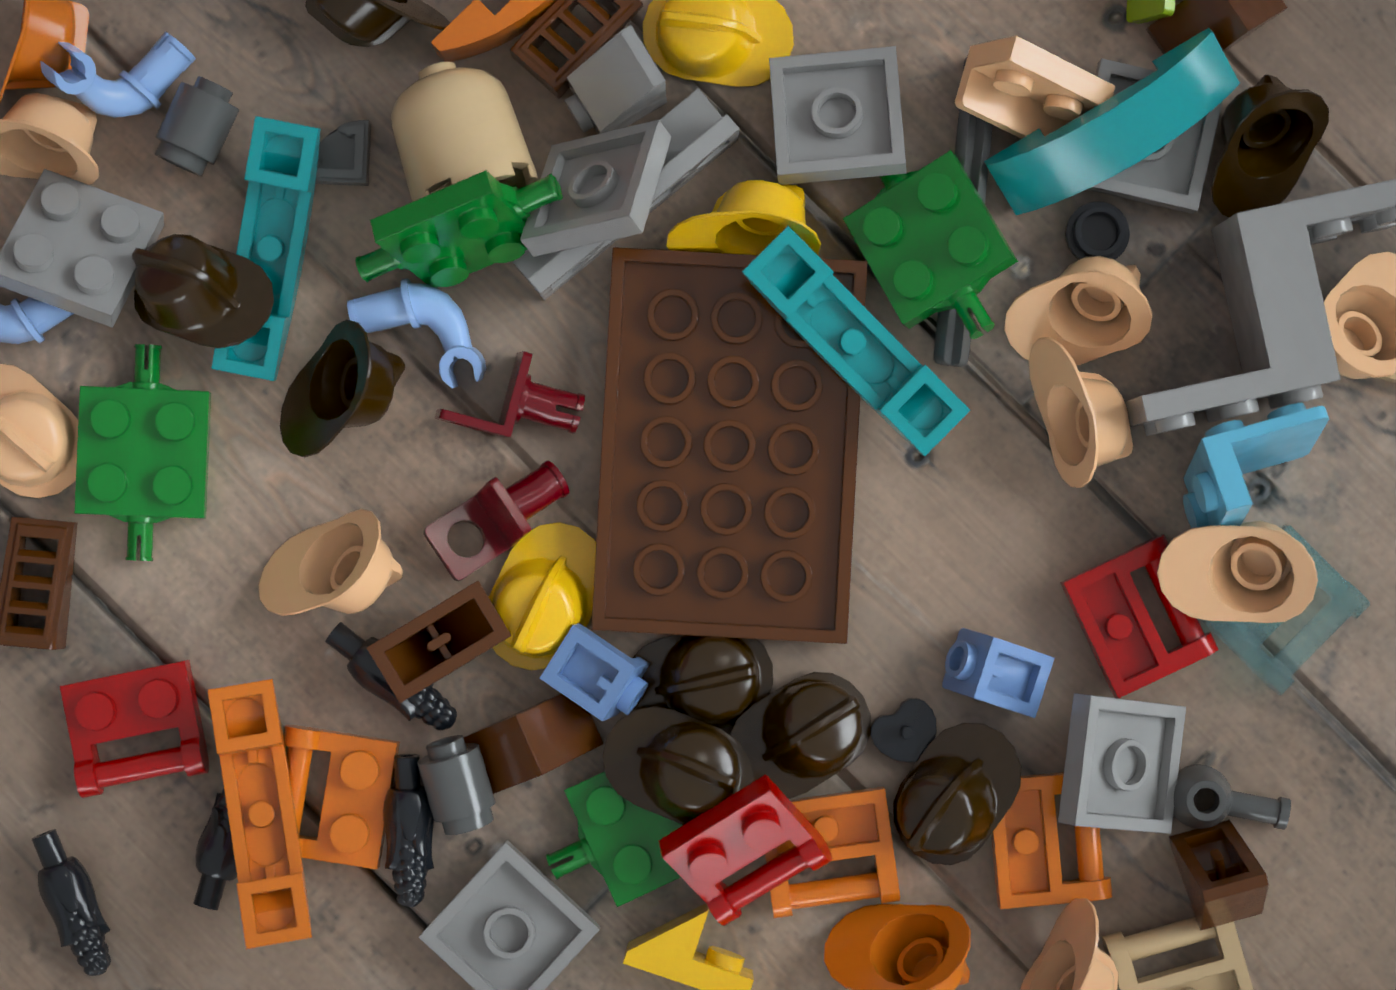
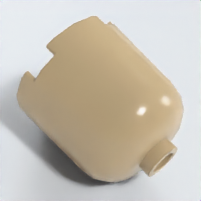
(456, 127)

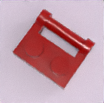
(1121, 626)
(130, 707)
(735, 836)

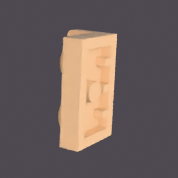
(1026, 87)

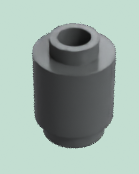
(196, 125)
(457, 785)

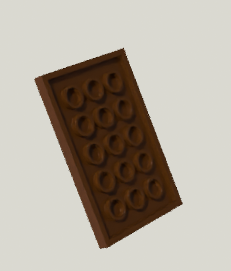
(721, 458)

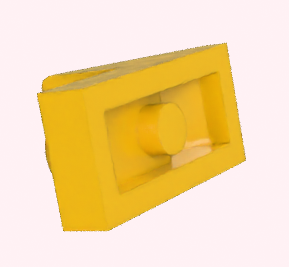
(673, 955)

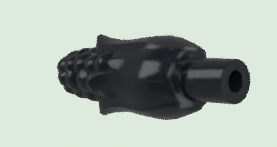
(425, 705)
(408, 831)
(215, 856)
(72, 904)

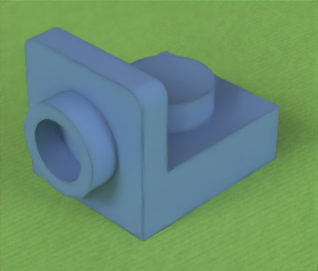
(997, 672)
(596, 674)

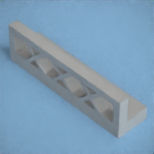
(696, 141)

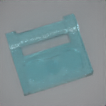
(1246, 637)

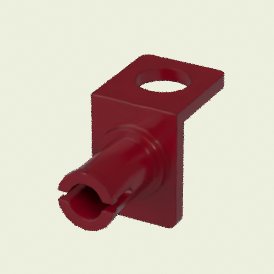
(525, 401)
(499, 515)

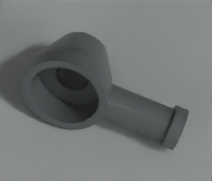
(1226, 801)

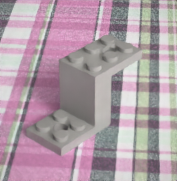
(1272, 307)

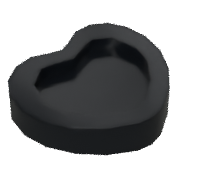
(905, 732)

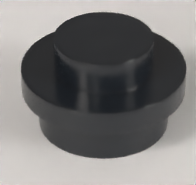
(1097, 231)

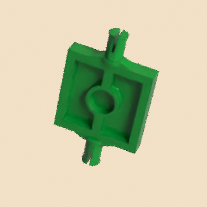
(456, 229)
(932, 243)
(142, 452)
(616, 840)

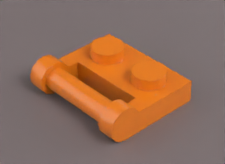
(354, 793)
(852, 827)
(1029, 854)

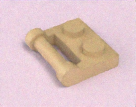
(1219, 972)

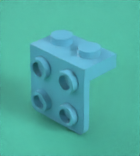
(1230, 449)

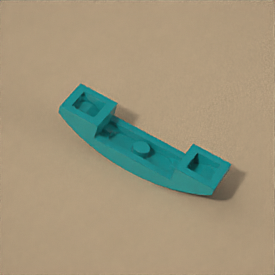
(1117, 131)
(274, 235)
(854, 342)

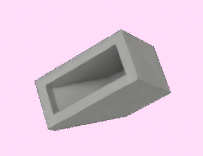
(616, 85)

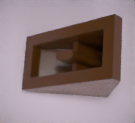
(1226, 18)
(439, 641)
(535, 741)
(1219, 874)

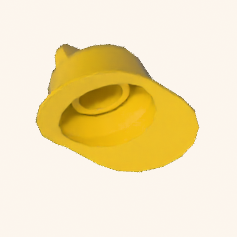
(717, 39)
(745, 220)
(544, 592)

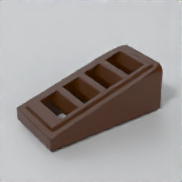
(526, 50)
(54, 633)

